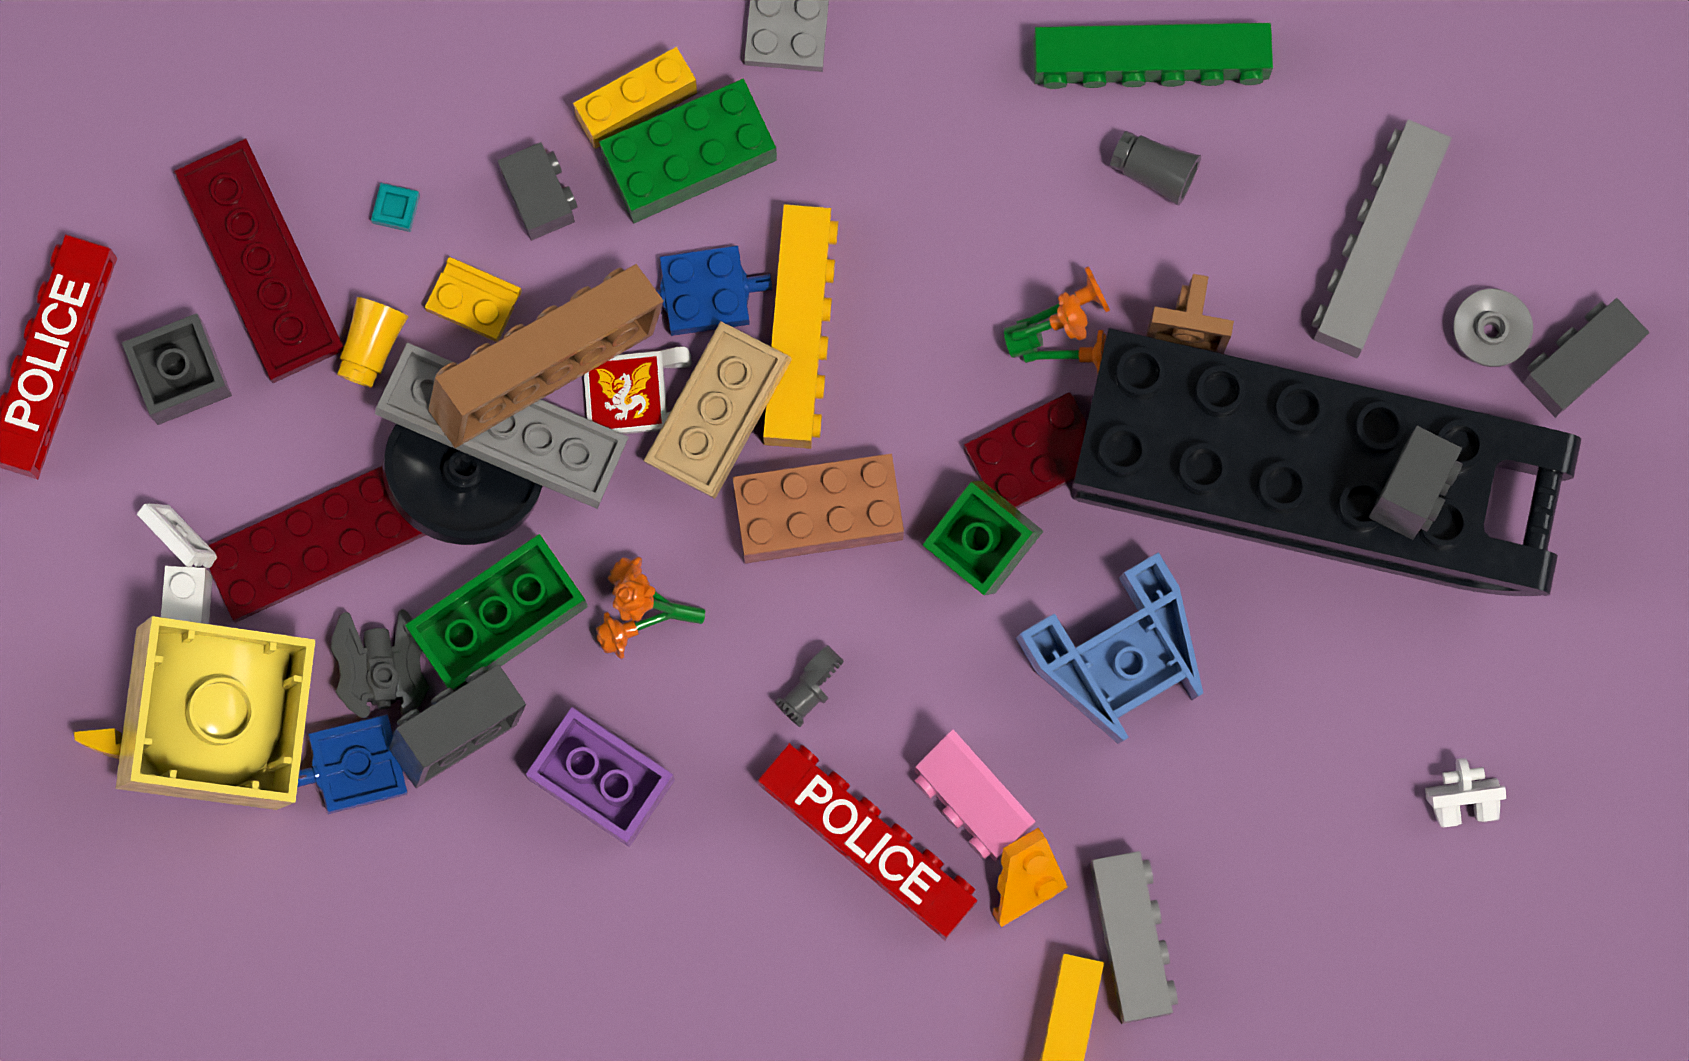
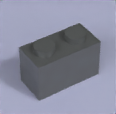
(537, 191)

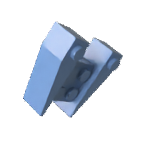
(1125, 661)

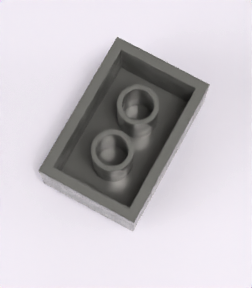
(456, 724)

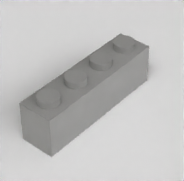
(1132, 938)

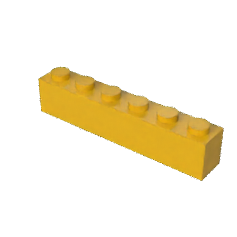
(798, 324)

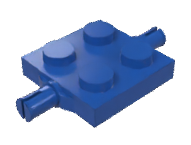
(707, 289)
(354, 765)

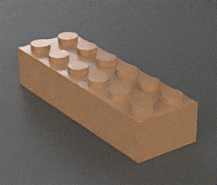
(544, 354)

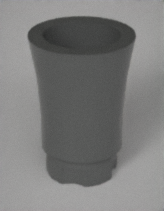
(1156, 165)

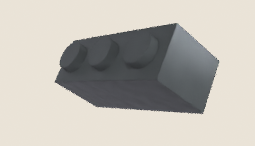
(1584, 355)

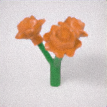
(632, 600)

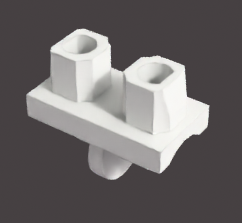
(1483, 794)

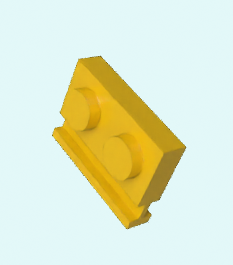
(473, 299)

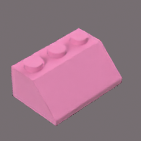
(972, 796)

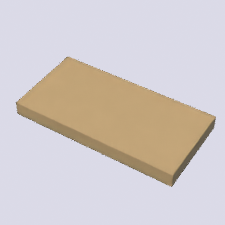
(717, 410)

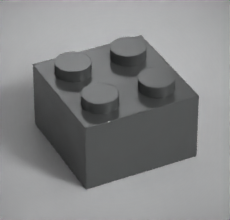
(177, 369)
(1413, 488)

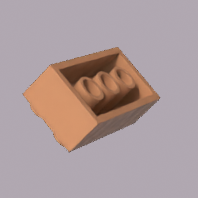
(818, 508)

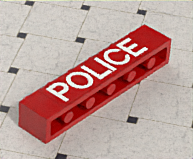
(52, 353)
(867, 841)

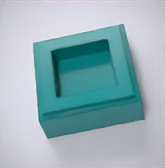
(395, 207)

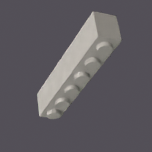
(1382, 238)

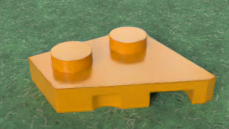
(1027, 877)

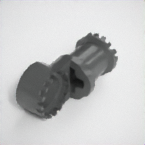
(807, 691)

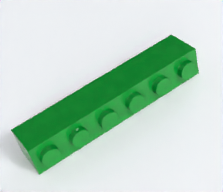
(1152, 54)

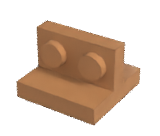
(1186, 322)

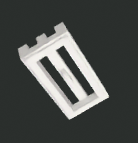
(177, 535)

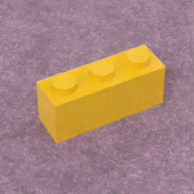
(636, 97)

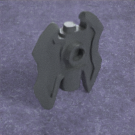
(378, 670)

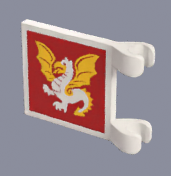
(630, 390)

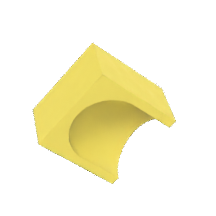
(215, 713)

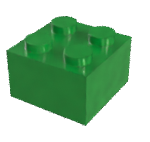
(982, 537)

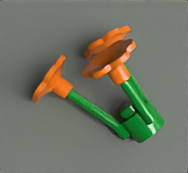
(1026, 334)

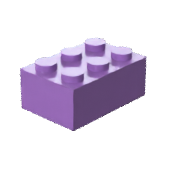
(600, 777)

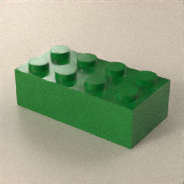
(688, 150)
(497, 613)

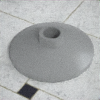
(1503, 312)

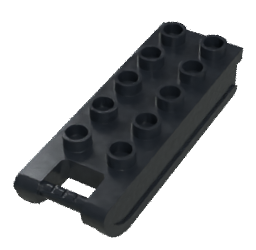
(1304, 462)

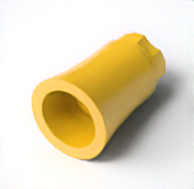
(369, 341)

